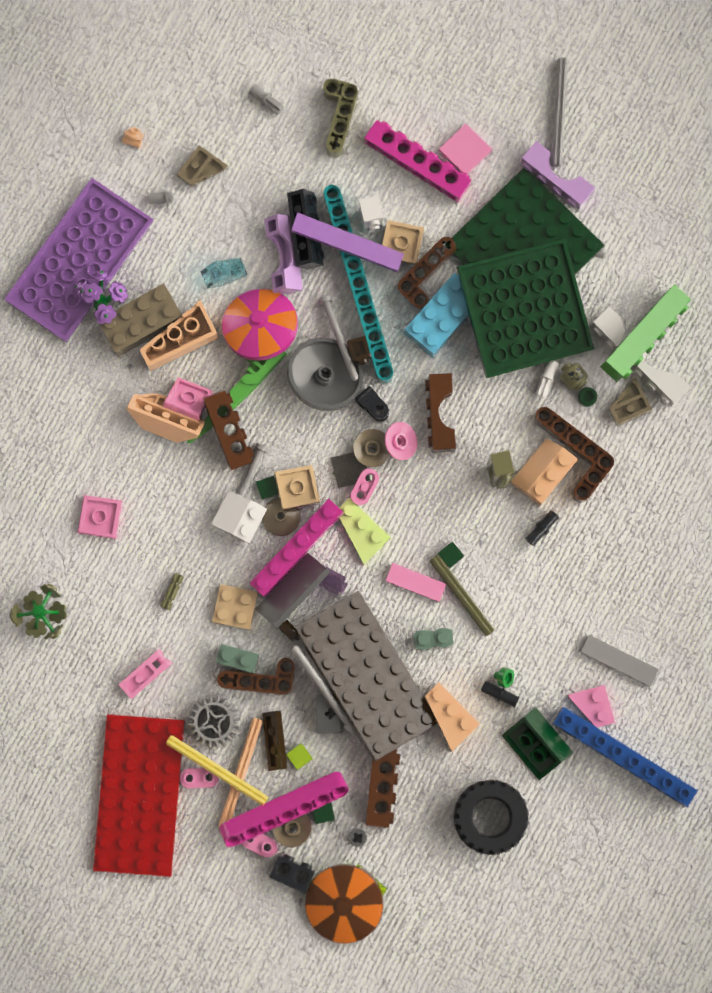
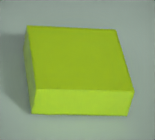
(299, 756)

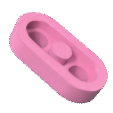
(366, 487)
(199, 778)
(258, 845)

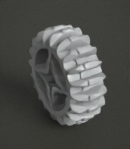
(207, 707)

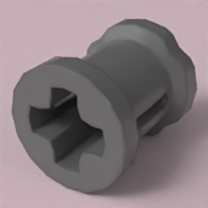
(357, 844)

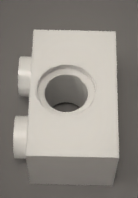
(370, 214)

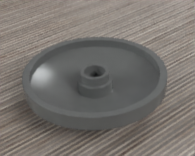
(321, 376)

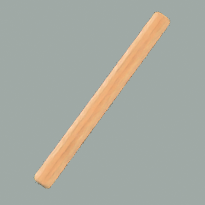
(242, 768)

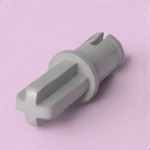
(266, 99)

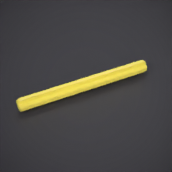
(217, 770)

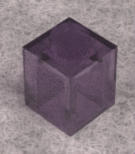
(334, 582)

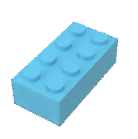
(439, 318)

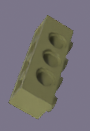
(500, 469)

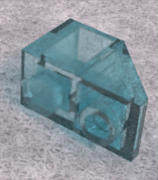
(223, 272)

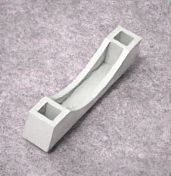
(668, 385)

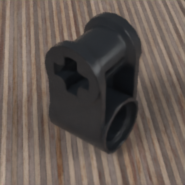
(370, 402)

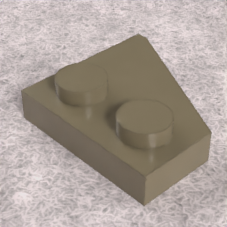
(630, 404)

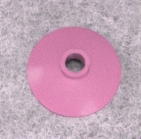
(406, 441)

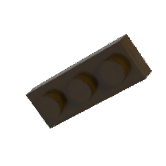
(274, 740)

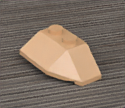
(155, 418)

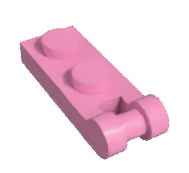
(144, 674)

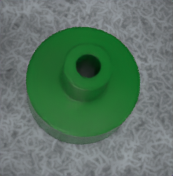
(504, 677)

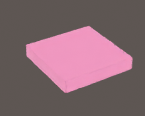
(465, 149)
(187, 398)
(99, 517)

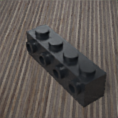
(307, 251)

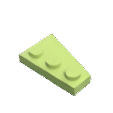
(362, 530)

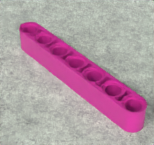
(283, 809)

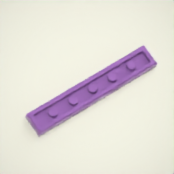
(347, 242)

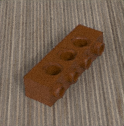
(234, 459)
(373, 817)

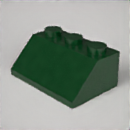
(537, 743)

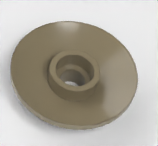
(361, 446)
(283, 526)
(287, 839)

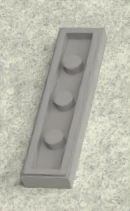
(619, 660)

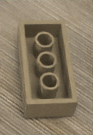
(141, 320)

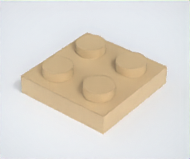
(405, 239)
(297, 487)
(235, 607)

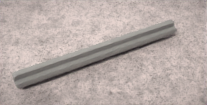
(559, 114)

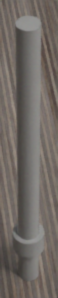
(325, 691)

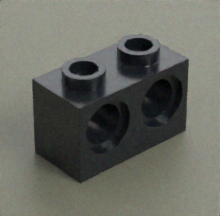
(290, 878)

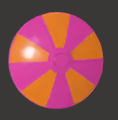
(259, 324)

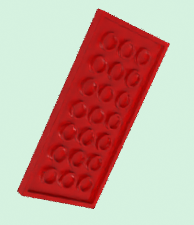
(138, 796)

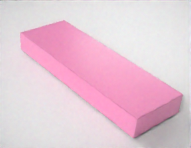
(415, 582)

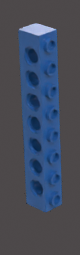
(624, 757)

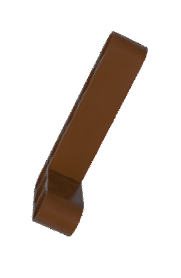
(584, 441)

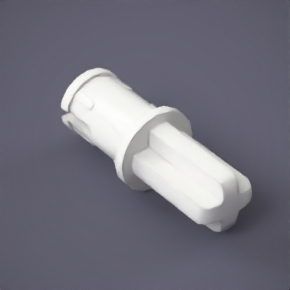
(547, 378)

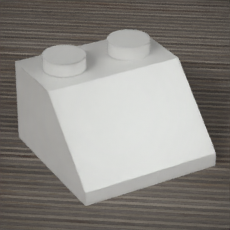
(238, 516)

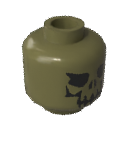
(573, 376)

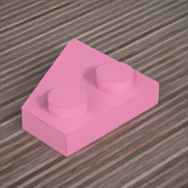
(594, 705)

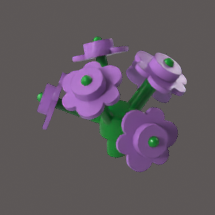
(94, 294)

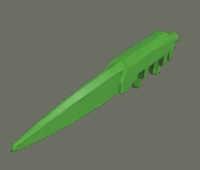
(248, 383)

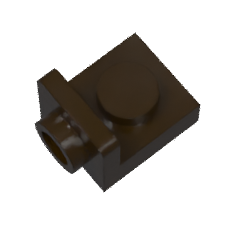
(287, 628)

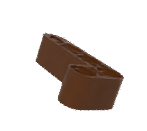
(429, 269)
(256, 678)

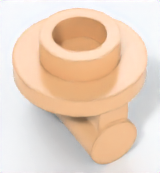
(133, 137)

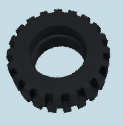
(517, 817)

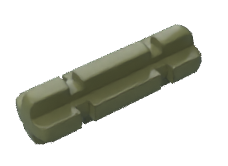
(171, 591)

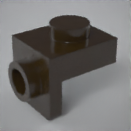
(359, 350)

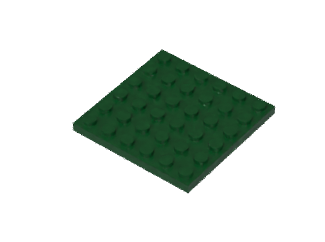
(522, 218)
(525, 308)

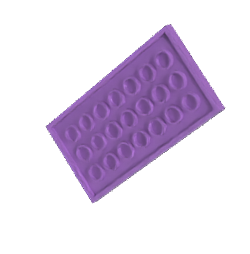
(90, 238)

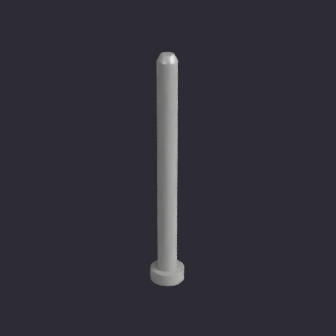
(325, 302)
(260, 449)

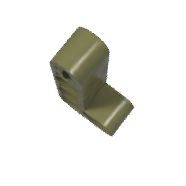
(340, 120)

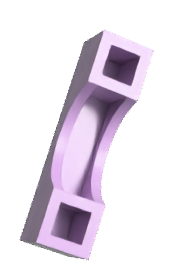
(574, 191)
(288, 276)

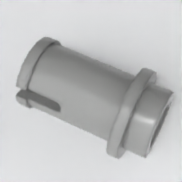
(161, 198)

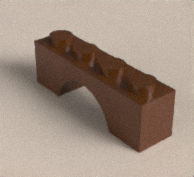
(442, 437)

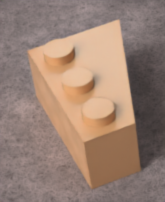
(450, 715)

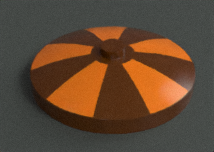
(344, 903)

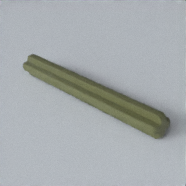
(462, 595)

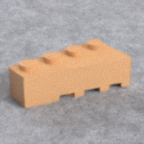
(180, 338)

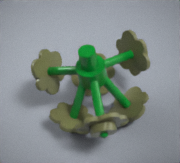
(36, 605)

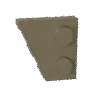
(200, 167)

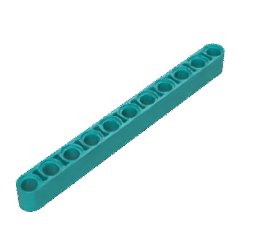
(362, 292)

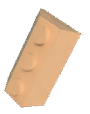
(544, 471)

